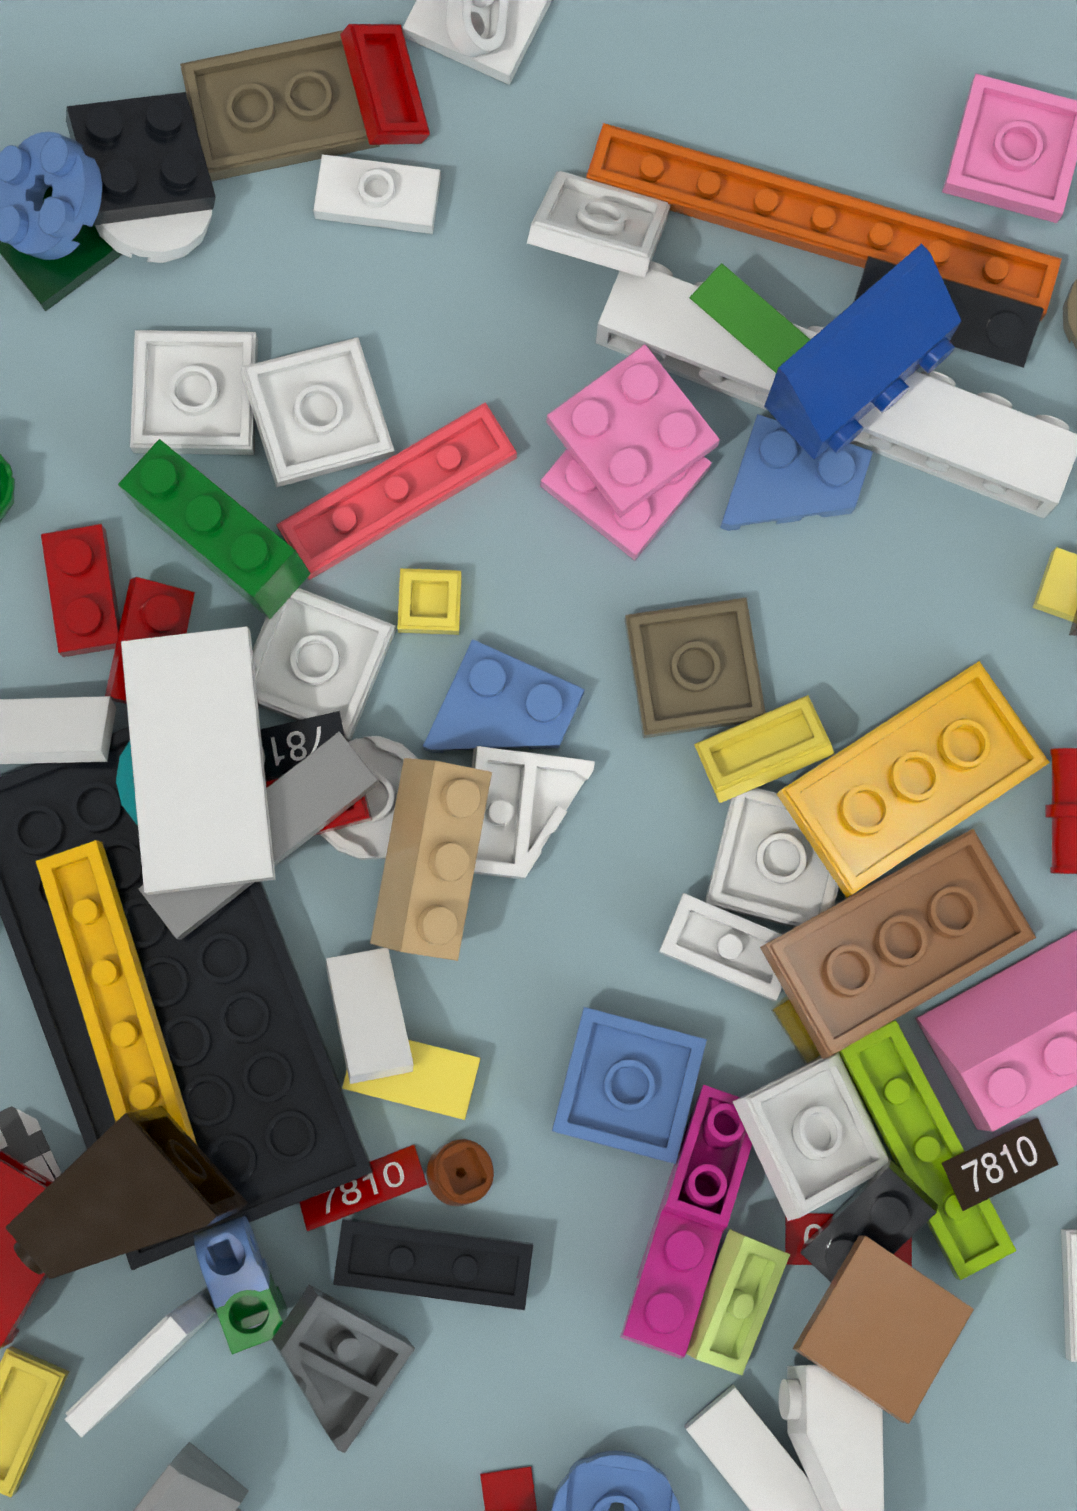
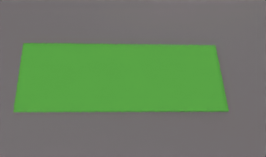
(748, 317)

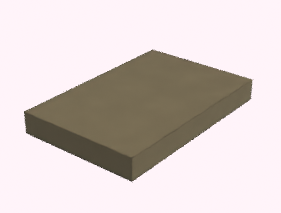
(274, 106)

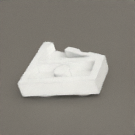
(523, 806)

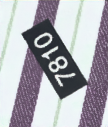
(292, 742)

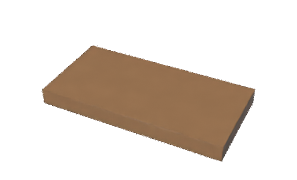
(897, 943)

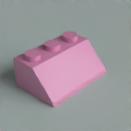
(1011, 1036)

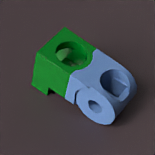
(240, 1284)

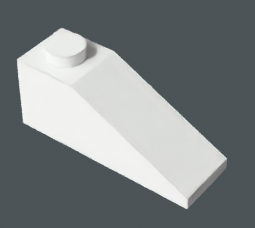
(835, 1439)

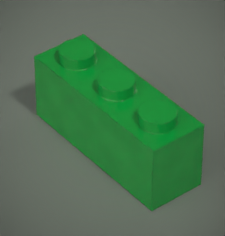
(214, 528)

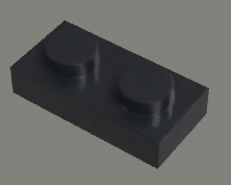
(884, 1209)

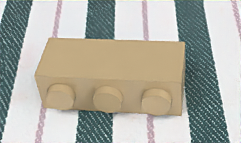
(431, 858)

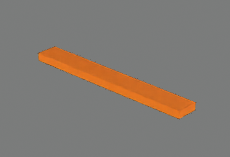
(813, 216)

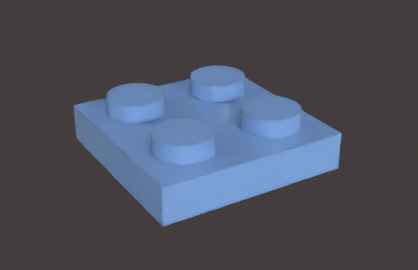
(629, 1085)

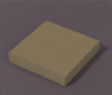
(694, 667)

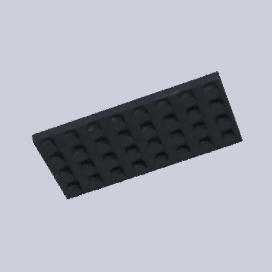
(223, 997)

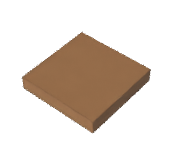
(883, 1329)

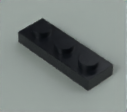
(989, 321)
(433, 1263)

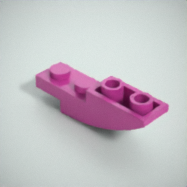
(689, 1226)

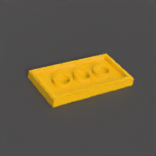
(912, 779)

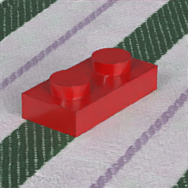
(81, 590)
(148, 612)

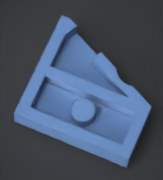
(786, 484)
(502, 705)

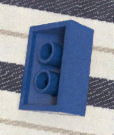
(865, 356)

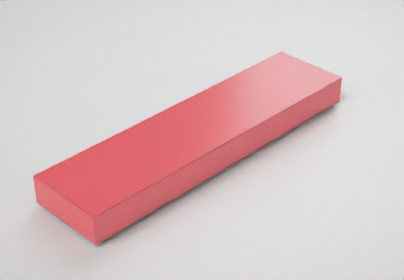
(398, 490)

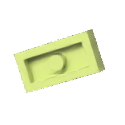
(736, 1302)

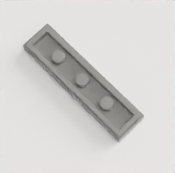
(298, 809)

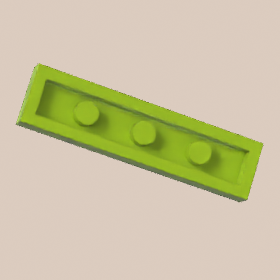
(919, 1143)

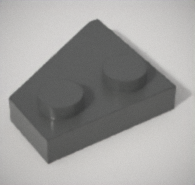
(340, 1361)

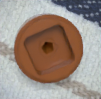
(460, 1172)

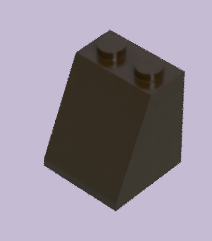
(122, 1195)

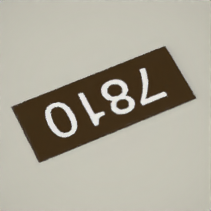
(999, 1164)

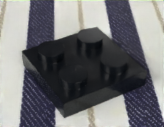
(144, 155)

